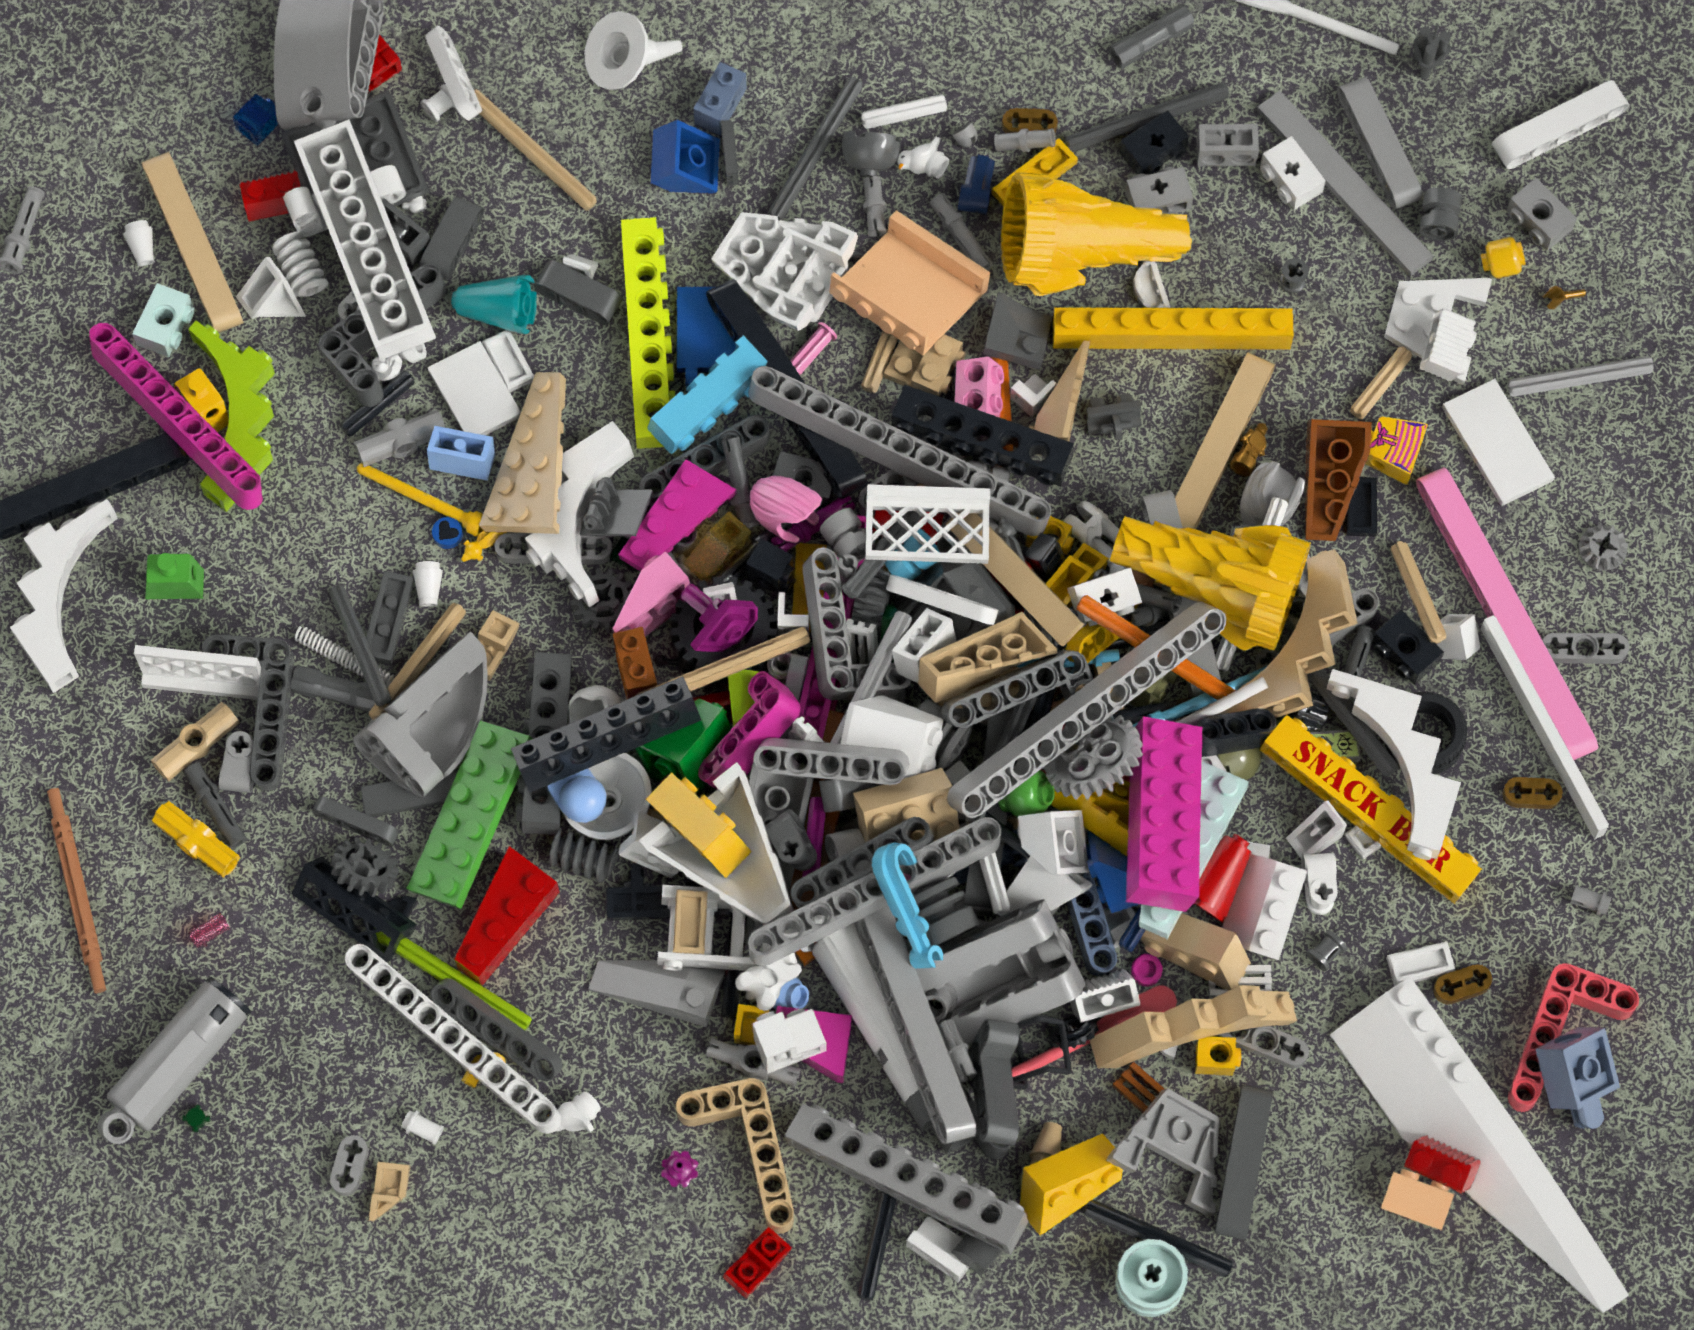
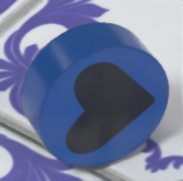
(447, 532)

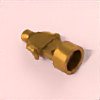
(1254, 444)

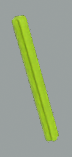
(441, 970)

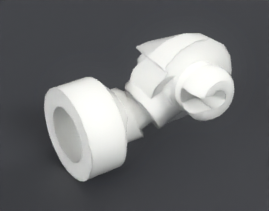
(390, 366)

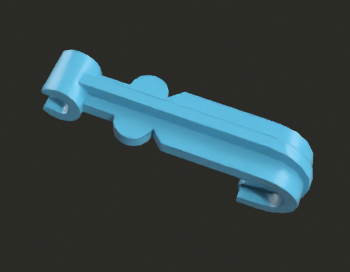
(902, 903)

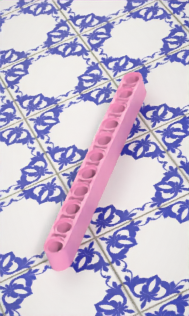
(1500, 599)

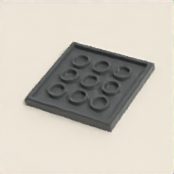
(381, 141)

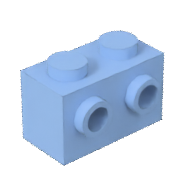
(461, 453)

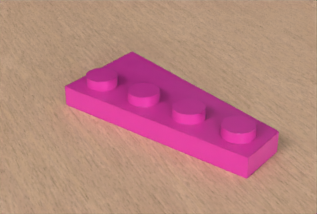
(678, 510)

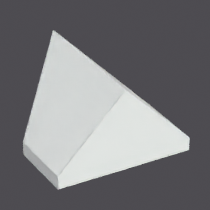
(269, 293)

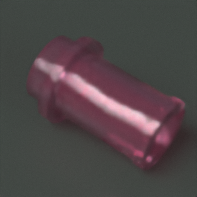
(208, 930)

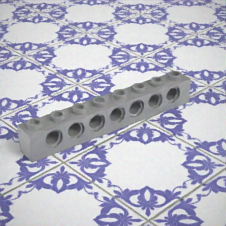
(1000, 1234)

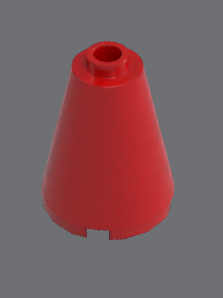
(1222, 876)

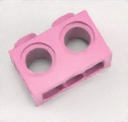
(987, 390)

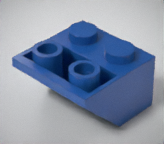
(1110, 871)

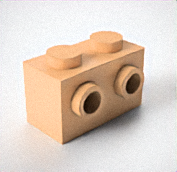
(1418, 1199)

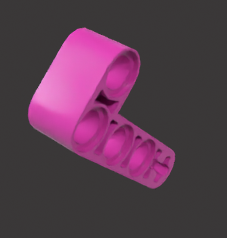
(767, 718)

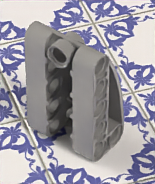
(324, 59)
(1003, 971)

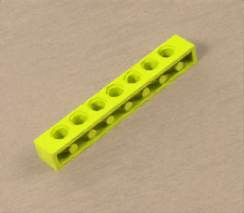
(635, 236)

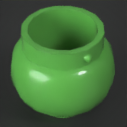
(1029, 797)

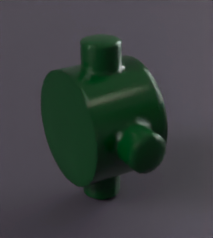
(196, 1118)

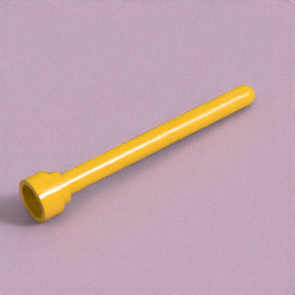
(469, 520)

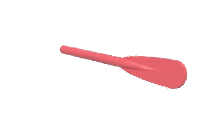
(1153, 1000)

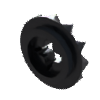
(1076, 1032)

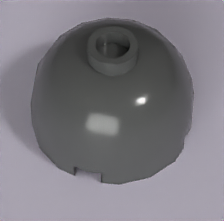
(870, 151)

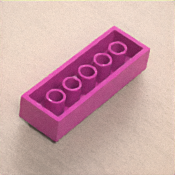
(1165, 816)

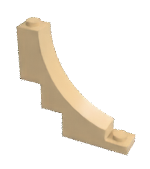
(1309, 648)

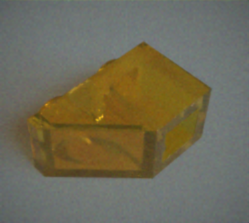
(717, 547)

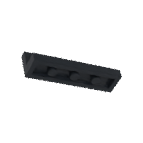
(372, 910)

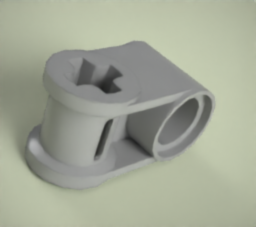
(236, 766)

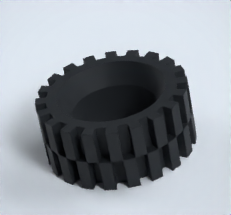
(687, 619)

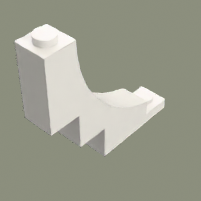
(1391, 716)

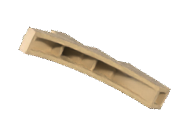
(1192, 1020)

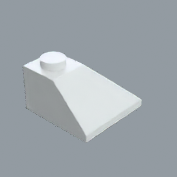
(1055, 841)

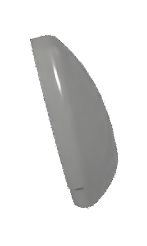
(430, 721)

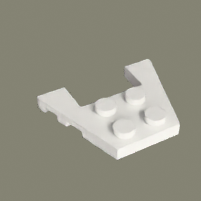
(1418, 303)

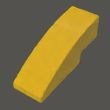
(1076, 570)

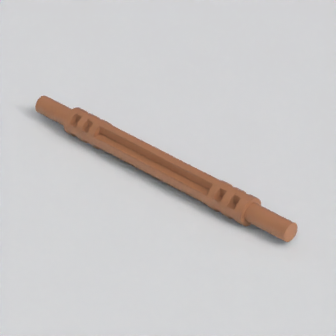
(76, 890)

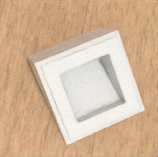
(581, 265)

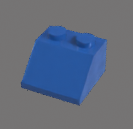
(684, 159)

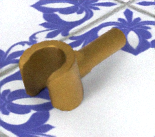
(1557, 296)

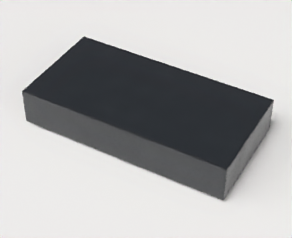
(1362, 510)

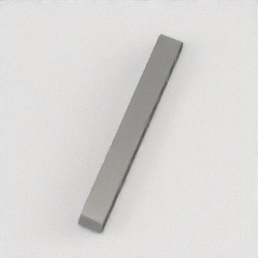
(864, 902)

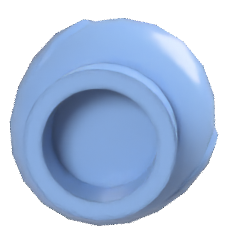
(793, 995)

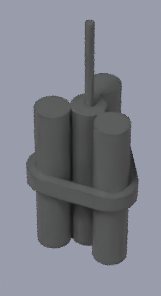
(1431, 50)

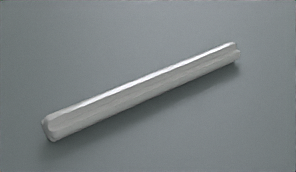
(875, 670)

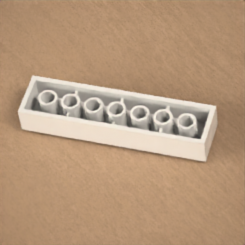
(364, 239)

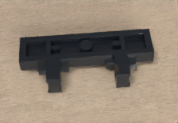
(642, 900)

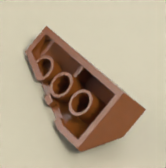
(1333, 469)

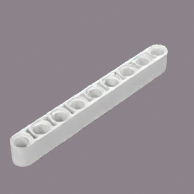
(462, 1048)

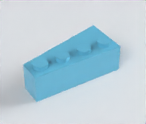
(706, 398)

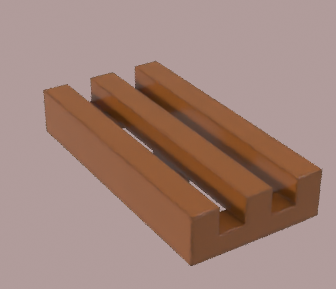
(1126, 1076)

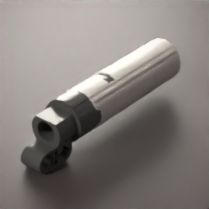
(853, 979)

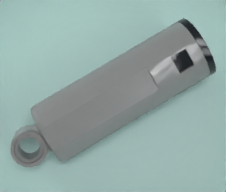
(173, 1059)

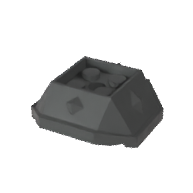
(964, 580)

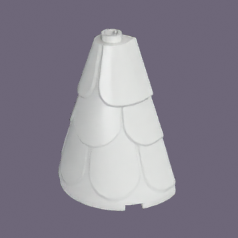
(757, 882)

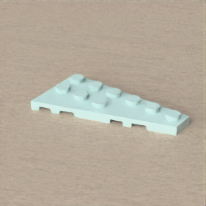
(1219, 800)

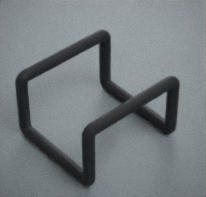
(1065, 1071)

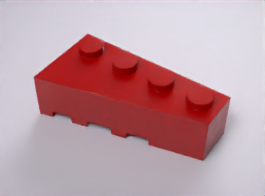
(507, 912)

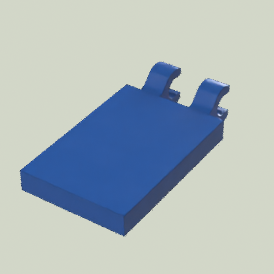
(699, 333)

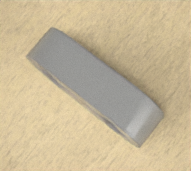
(342, 1163)

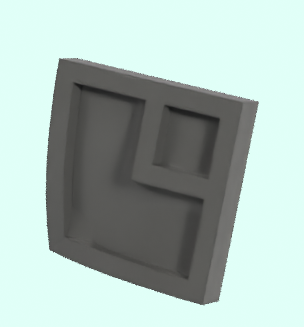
(1017, 333)

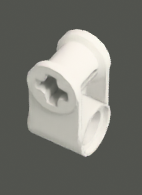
(1320, 879)

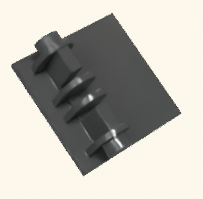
(615, 511)

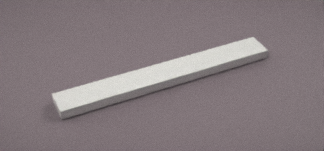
(1544, 727)

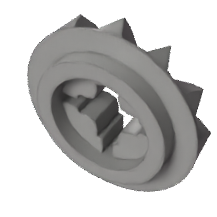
(1610, 558)

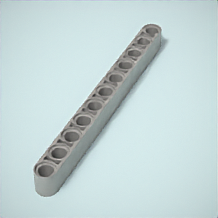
(890, 439)
(1073, 710)
(909, 1008)

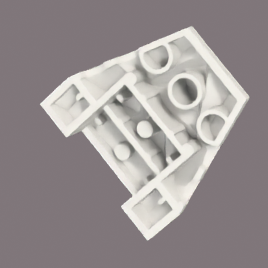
(785, 264)

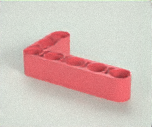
(1554, 1024)

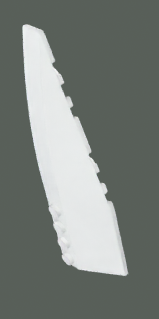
(1436, 1091)

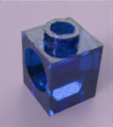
(256, 119)

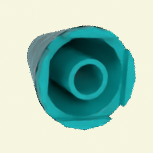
(498, 302)

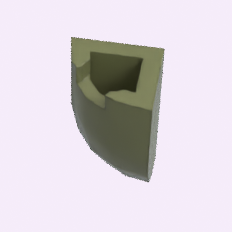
(1242, 763)

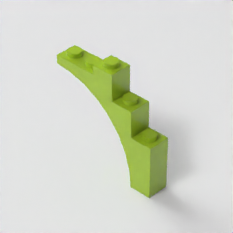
(248, 412)

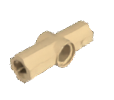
(209, 728)

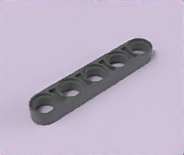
(510, 1031)

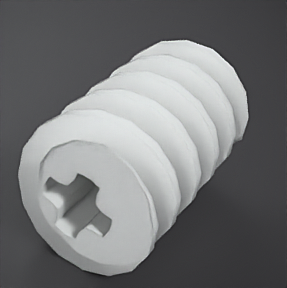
(298, 264)

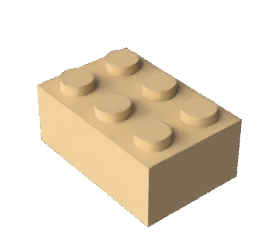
(914, 796)

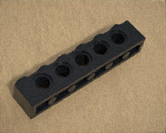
(973, 422)
(606, 734)

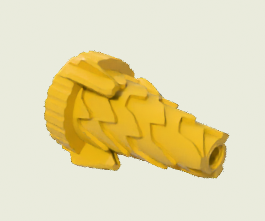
(1060, 229)
(1242, 574)

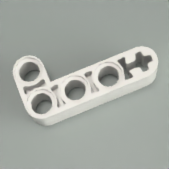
(306, 210)

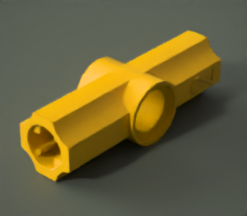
(195, 839)

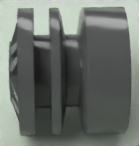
(941, 914)

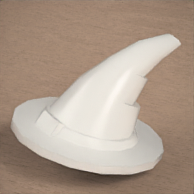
(620, 50)

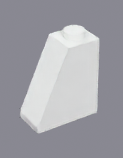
(1037, 883)

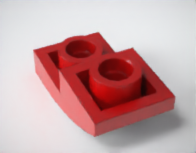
(757, 1262)

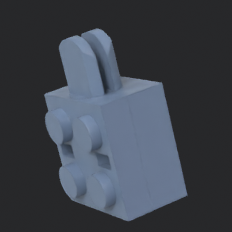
(1578, 1072)

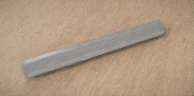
(1580, 376)

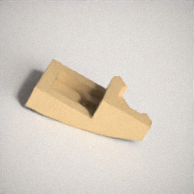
(389, 1187)

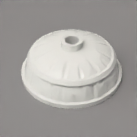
(629, 787)

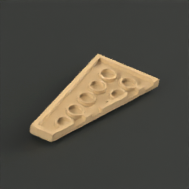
(531, 471)

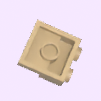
(927, 371)

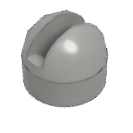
(966, 135)

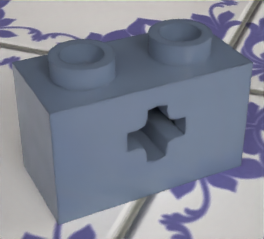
(720, 98)

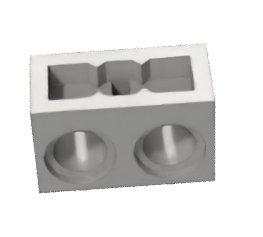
(1227, 145)

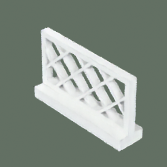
(923, 500)
(199, 672)

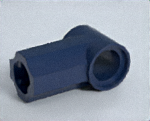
(976, 191)

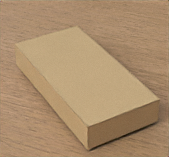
(690, 922)

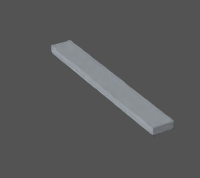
(1347, 184)

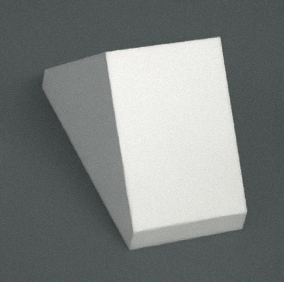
(1317, 831)

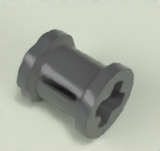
(1291, 268)
(1326, 950)

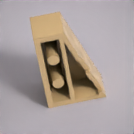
(1201, 949)

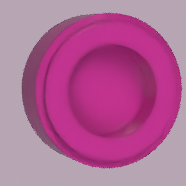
(1146, 970)

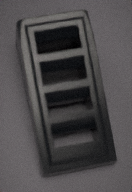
(1045, 556)

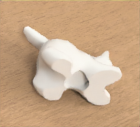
(766, 981)

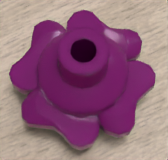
(679, 1169)

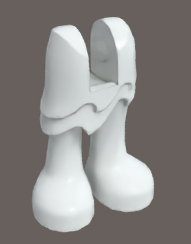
(1092, 530)

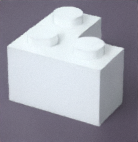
(789, 1039)

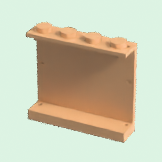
(911, 284)

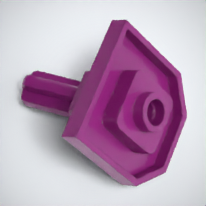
(724, 621)

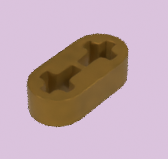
(1028, 119)
(1532, 800)
(1464, 991)

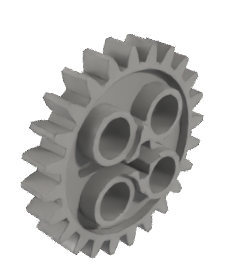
(1096, 759)

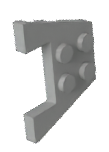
(1182, 1135)

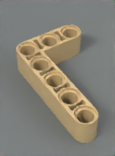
(756, 1140)

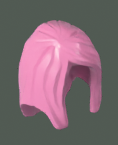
(783, 501)

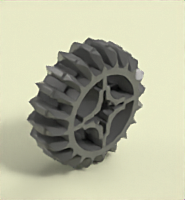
(872, 603)

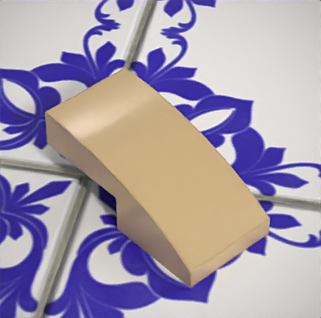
(496, 638)

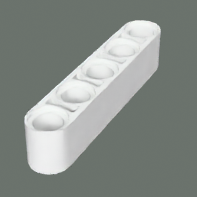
(1560, 124)

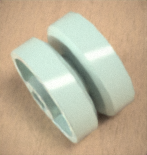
(1157, 1260)

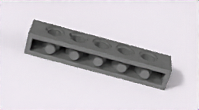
(554, 670)

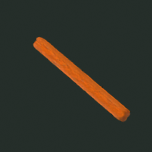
(1135, 636)

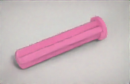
(813, 347)

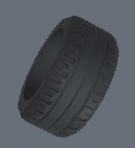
(1454, 719)

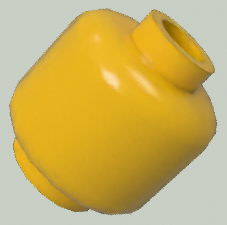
(1503, 257)

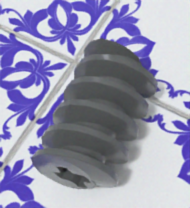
(582, 856)

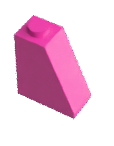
(836, 1032)

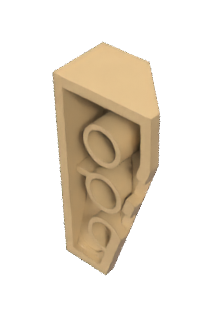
(1060, 408)

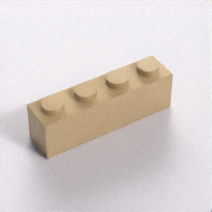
(982, 656)

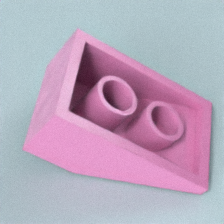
(653, 595)

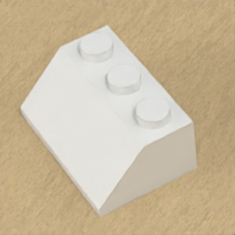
(1265, 905)

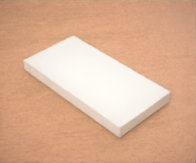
(1498, 442)

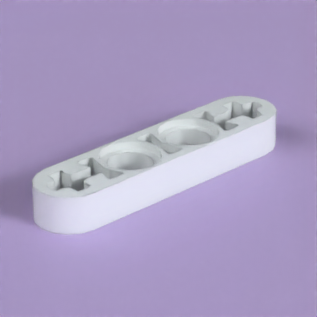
(453, 73)
(942, 599)

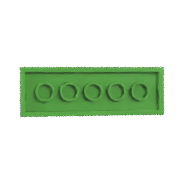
(468, 816)

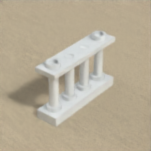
(736, 961)

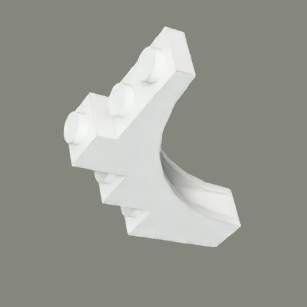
(581, 469)
(44, 590)

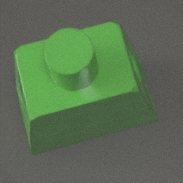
(171, 577)

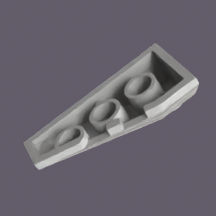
(679, 994)

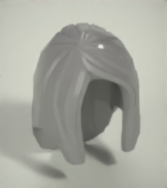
(1262, 485)

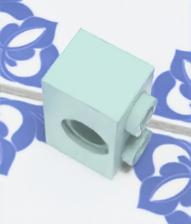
(163, 304)

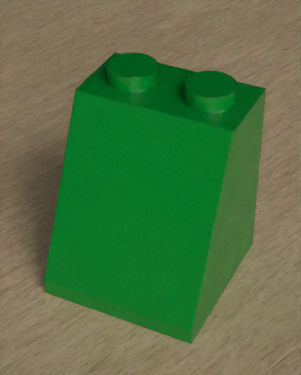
(688, 747)

